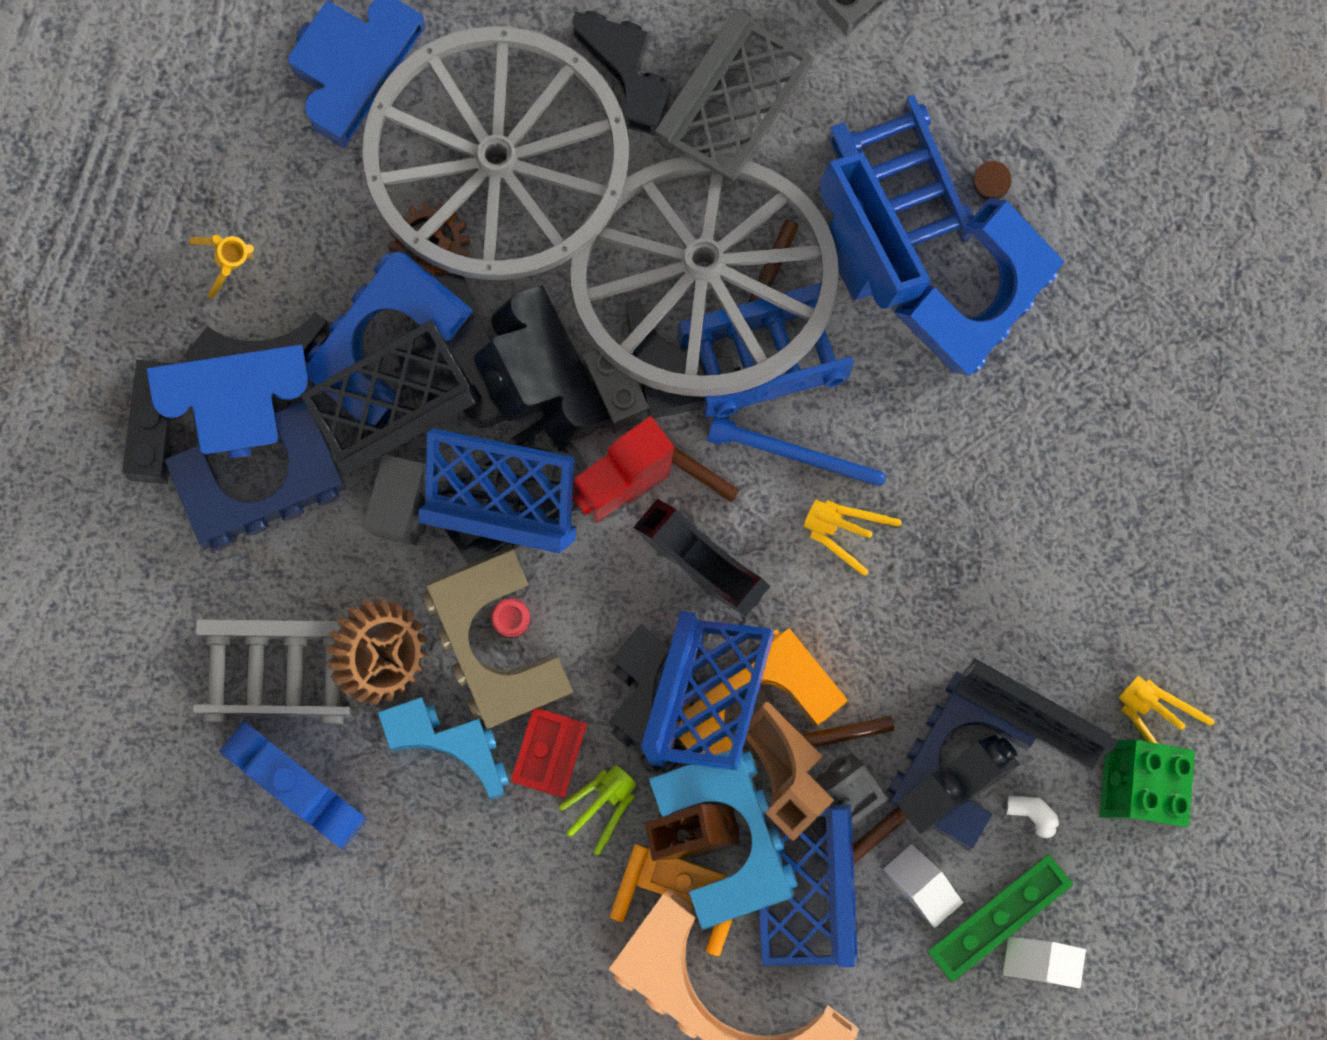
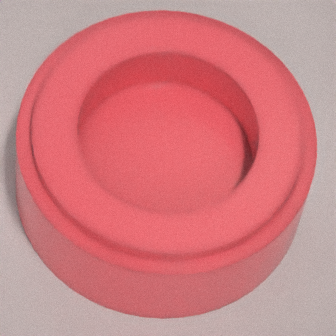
(510, 618)

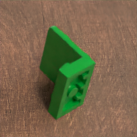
(1147, 783)

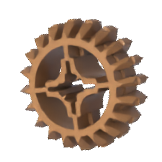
(357, 660)

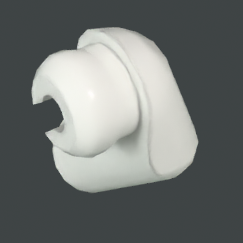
(1037, 810)

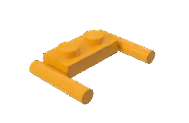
(663, 874)

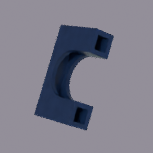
(309, 480)
(969, 820)

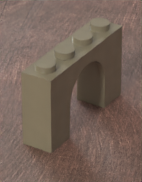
(496, 692)

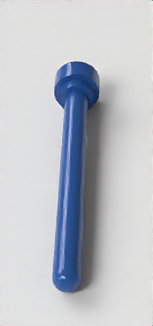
(725, 431)

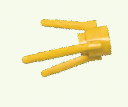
(228, 255)
(827, 517)
(1144, 695)

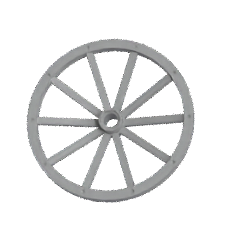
(496, 143)
(709, 278)

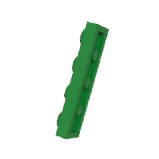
(1000, 918)

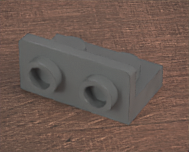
(849, 783)

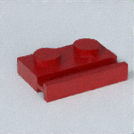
(549, 752)

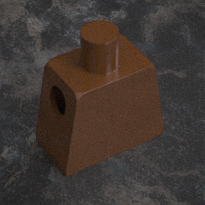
(708, 827)

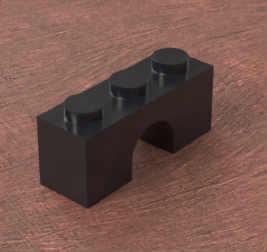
(147, 433)

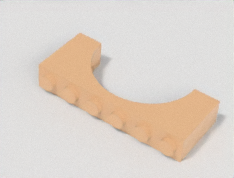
(657, 969)

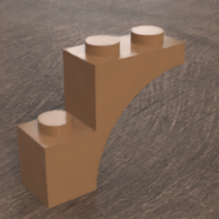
(787, 759)

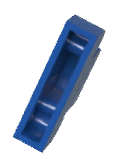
(351, 62)
(868, 236)
(230, 396)
(293, 785)

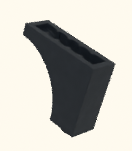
(663, 355)

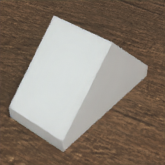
(923, 885)
(1044, 961)

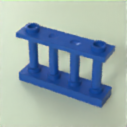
(916, 117)
(771, 317)

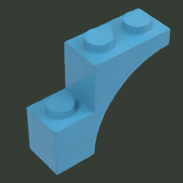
(413, 727)

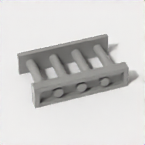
(256, 636)

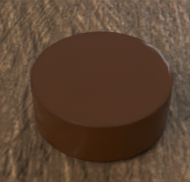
(992, 180)

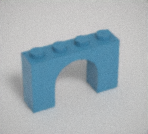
(764, 876)

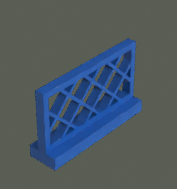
(500, 522)
(675, 685)
(840, 897)

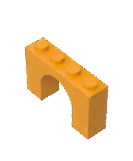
(787, 668)

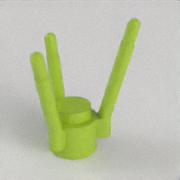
(615, 787)

